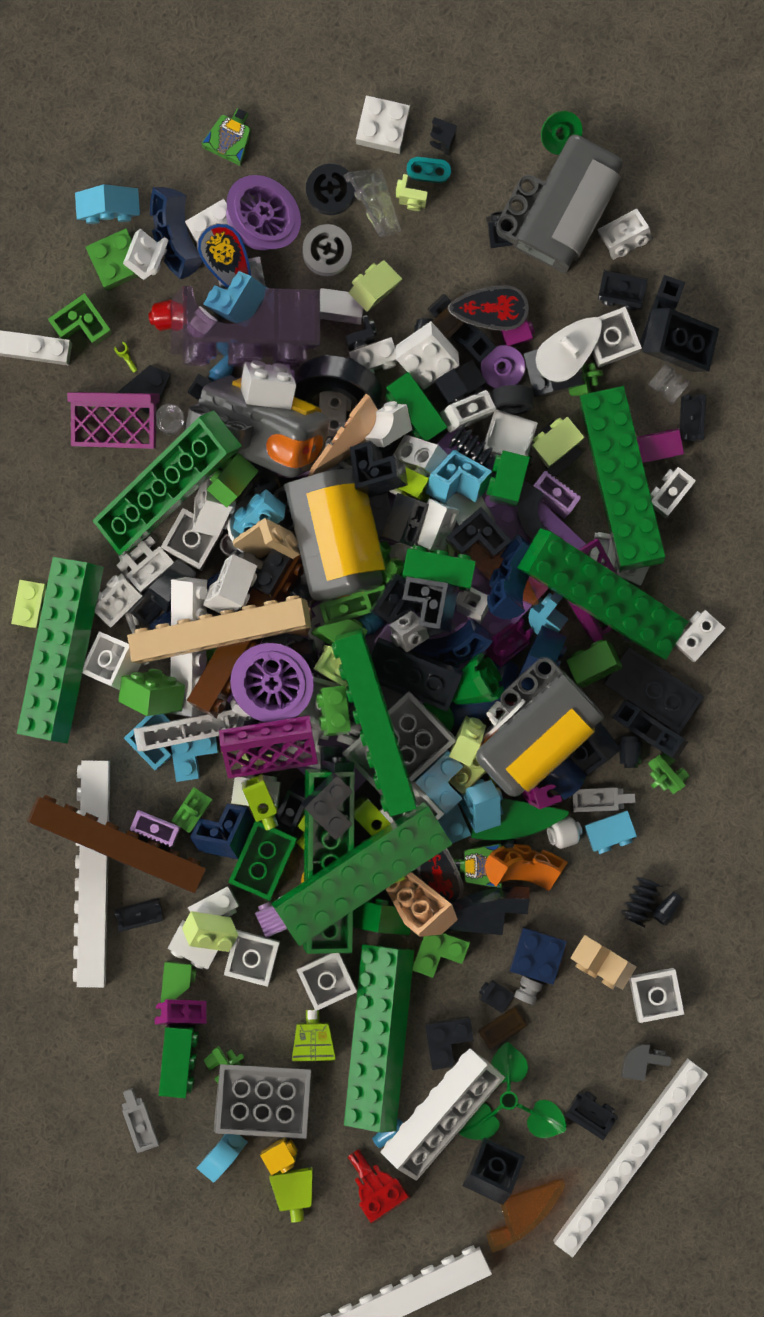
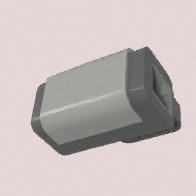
(565, 207)

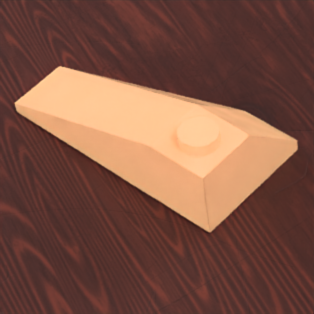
(356, 429)
(421, 906)

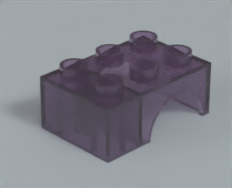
(281, 328)

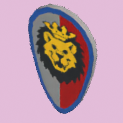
(223, 252)

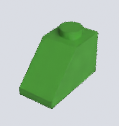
(328, 632)
(176, 979)

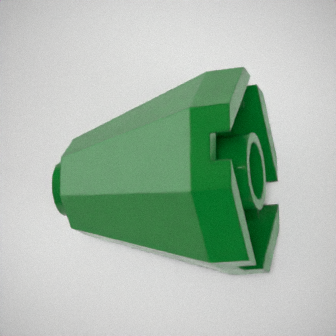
(479, 682)

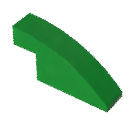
(521, 820)

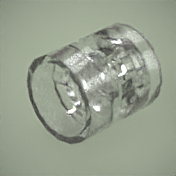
(669, 383)
(170, 420)

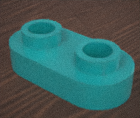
(428, 167)

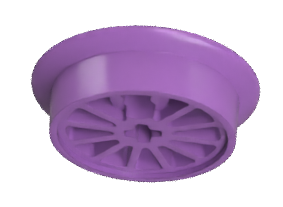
(256, 218)
(264, 710)

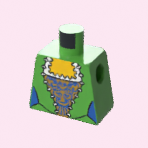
(229, 137)
(474, 864)

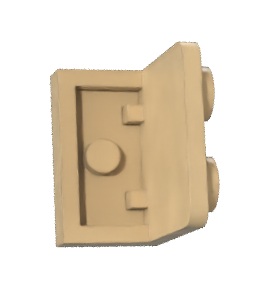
(264, 537)

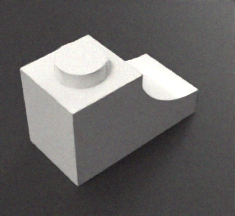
(390, 424)

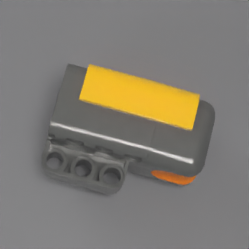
(268, 436)
(333, 534)
(541, 732)

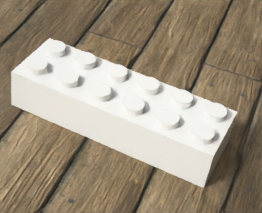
(442, 1114)

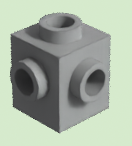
(407, 631)

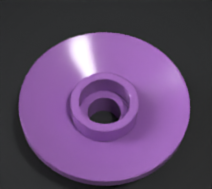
(512, 371)

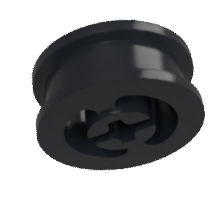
(332, 207)

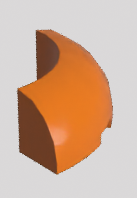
(524, 865)

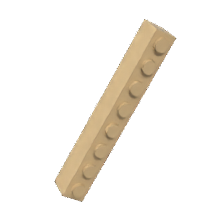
(219, 630)

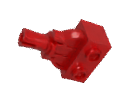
(379, 1192)

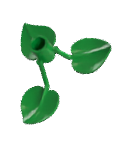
(545, 1118)

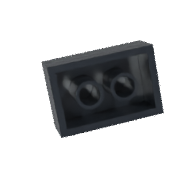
(680, 340)

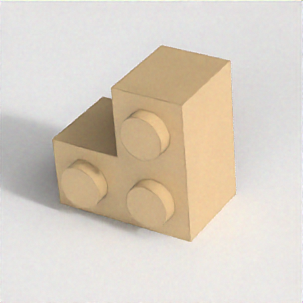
(598, 960)

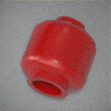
(161, 315)

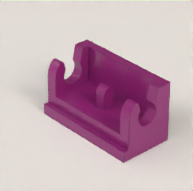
(660, 445)
(509, 643)
(540, 797)
(181, 1012)

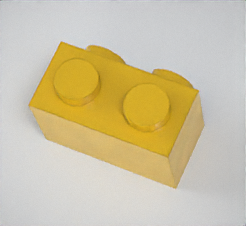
(279, 1156)

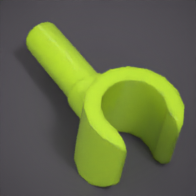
(125, 354)

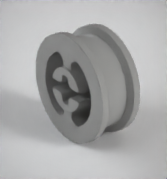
(333, 233)

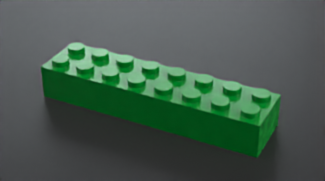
(621, 479)
(167, 482)
(602, 594)
(60, 650)
(375, 721)
(321, 851)
(361, 874)
(379, 1038)

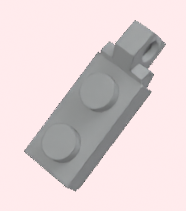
(600, 799)
(139, 1122)

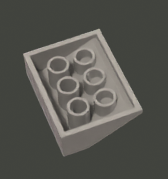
(419, 736)
(262, 1101)

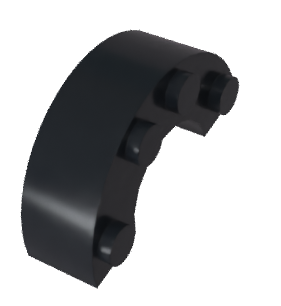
(336, 375)

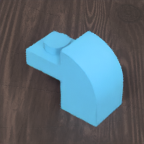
(546, 614)
(222, 1156)

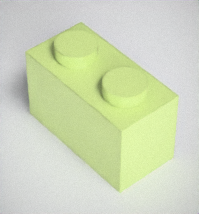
(374, 285)
(557, 441)
(468, 740)
(210, 931)

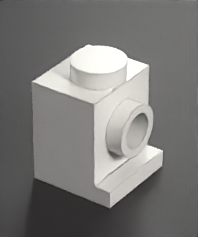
(476, 598)

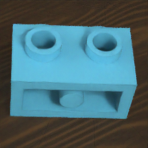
(259, 507)

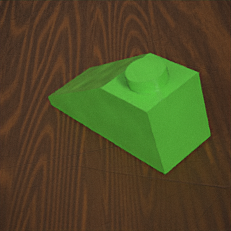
(349, 606)

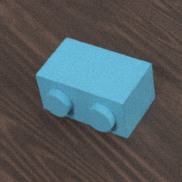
(610, 831)

